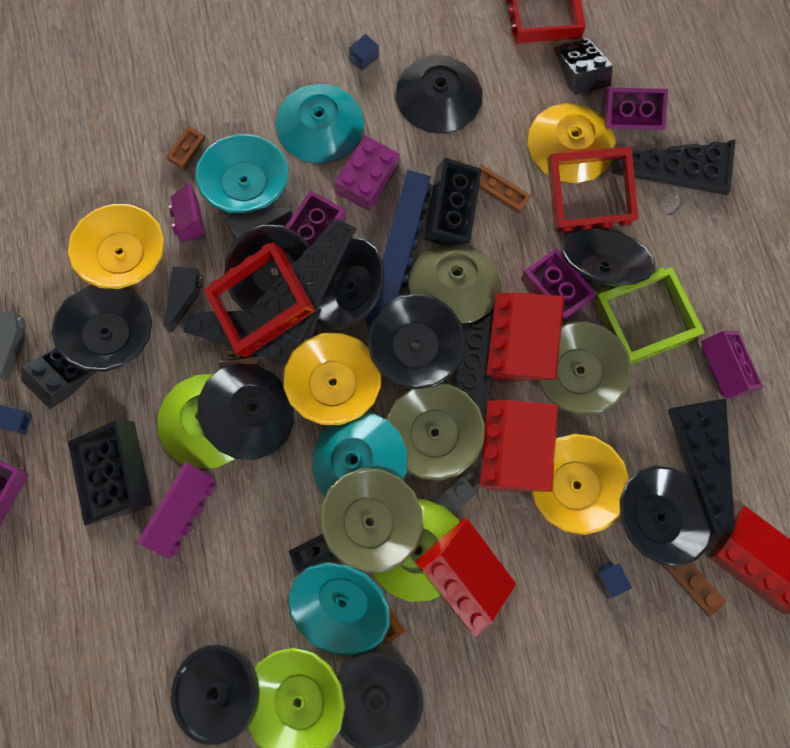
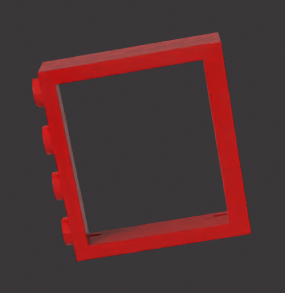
(549, 33)
(557, 159)
(275, 326)

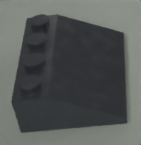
(109, 472)

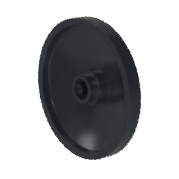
(215, 694)
(379, 700)

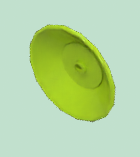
(181, 430)
(407, 579)
(279, 719)

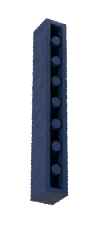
(403, 238)

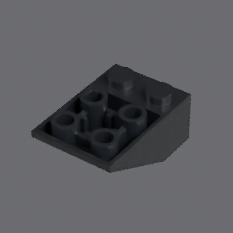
(584, 66)
(53, 378)

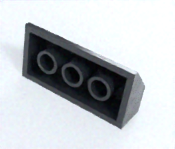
(453, 203)

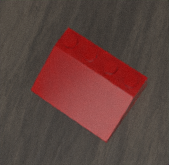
(525, 337)
(519, 446)
(757, 558)
(467, 576)

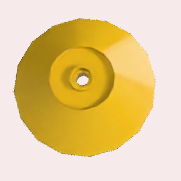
(553, 134)
(105, 233)
(328, 359)
(601, 483)

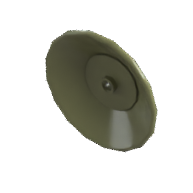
(470, 293)
(603, 364)
(455, 419)
(394, 518)

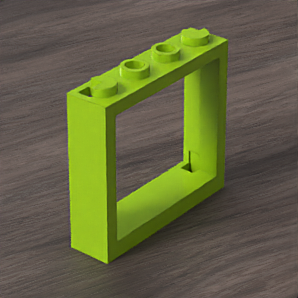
(681, 300)

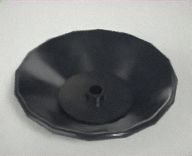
(436, 107)
(608, 257)
(260, 281)
(354, 286)
(88, 314)
(421, 321)
(229, 422)
(672, 496)

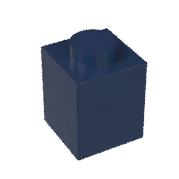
(363, 52)
(14, 420)
(612, 579)

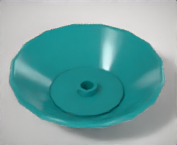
(322, 137)
(238, 160)
(369, 439)
(336, 624)

